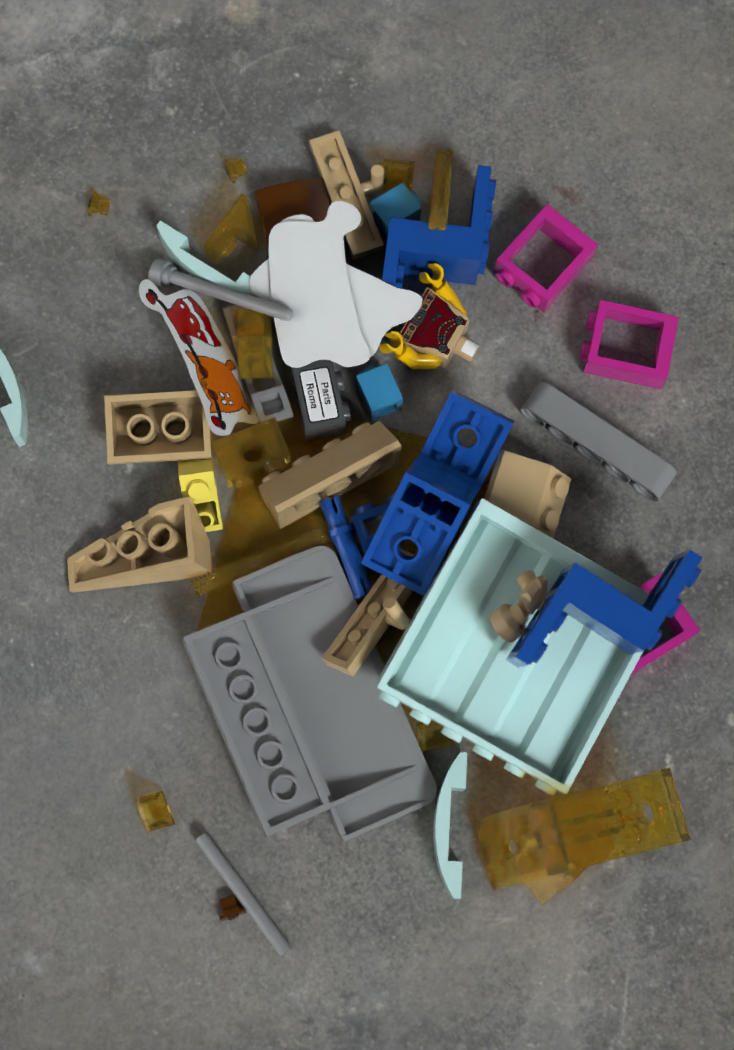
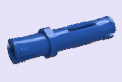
(342, 535)

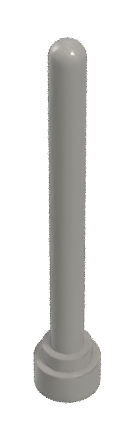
(165, 274)

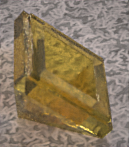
(397, 172)
(431, 737)
(154, 811)

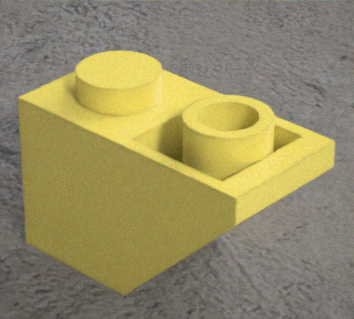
(199, 482)

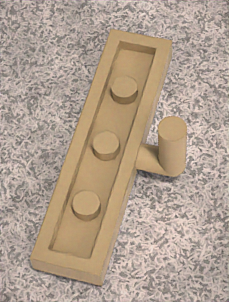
(343, 185)
(368, 623)

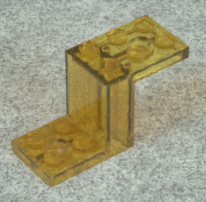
(581, 829)

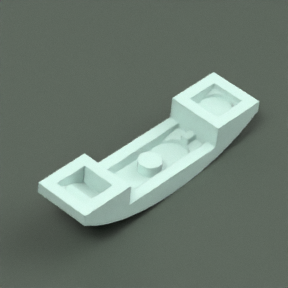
(178, 250)
(15, 412)
(449, 870)

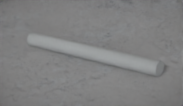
(243, 894)

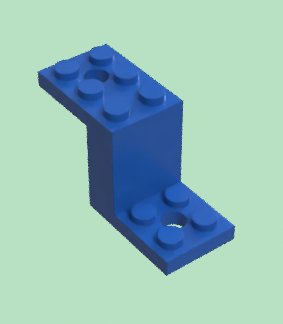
(458, 249)
(437, 492)
(607, 609)

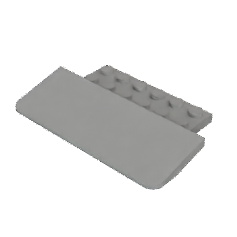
(292, 723)

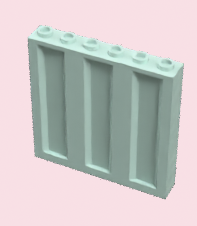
(456, 666)

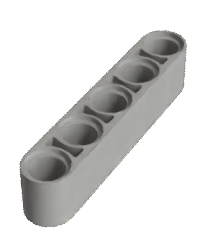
(598, 441)

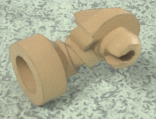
(510, 620)

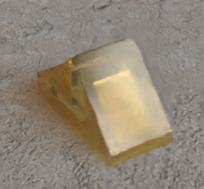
(235, 225)
(254, 345)

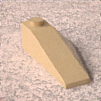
(153, 549)

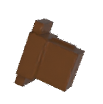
(230, 908)

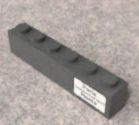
(319, 399)

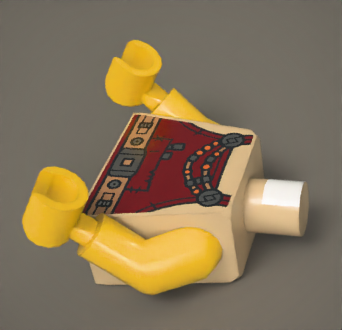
(435, 330)

